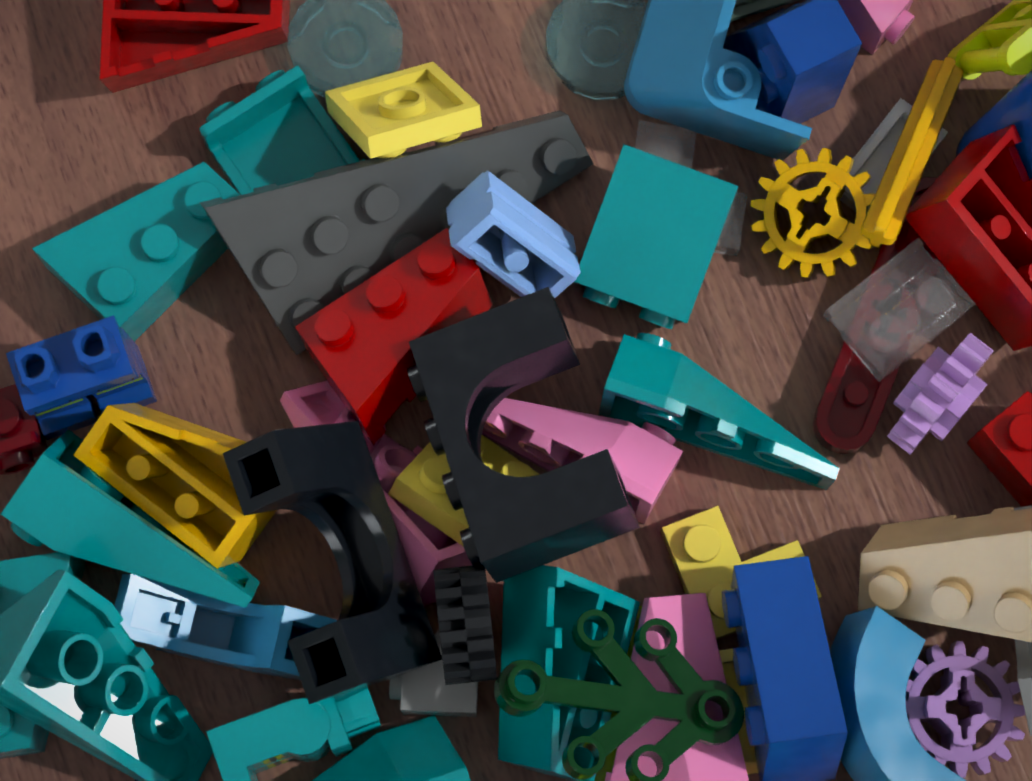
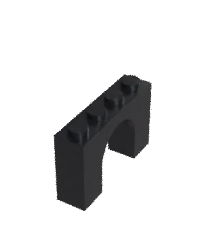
(334, 484)
(511, 518)

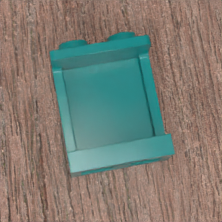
(275, 135)
(654, 236)

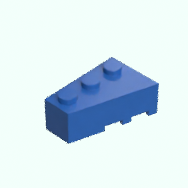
(800, 57)
(786, 671)

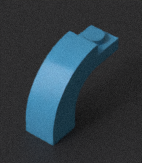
(213, 629)
(872, 670)

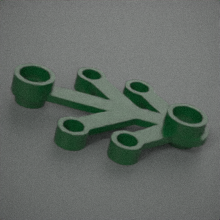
(631, 698)

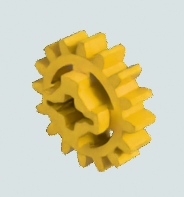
(793, 199)

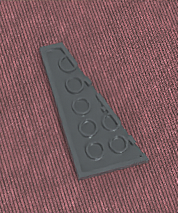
(346, 223)

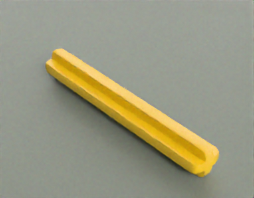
(912, 152)

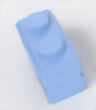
(511, 238)

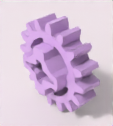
(940, 393)
(960, 681)

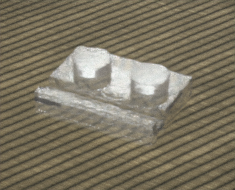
(898, 309)

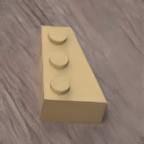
(954, 572)

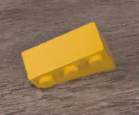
(175, 477)

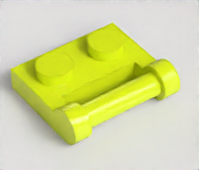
(998, 44)

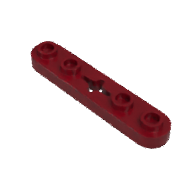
(852, 395)

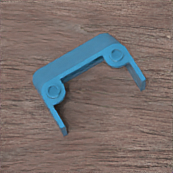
(696, 84)

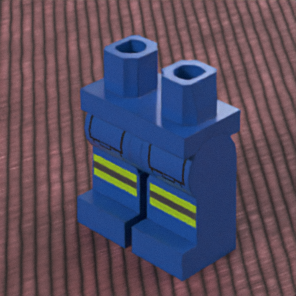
(67, 368)

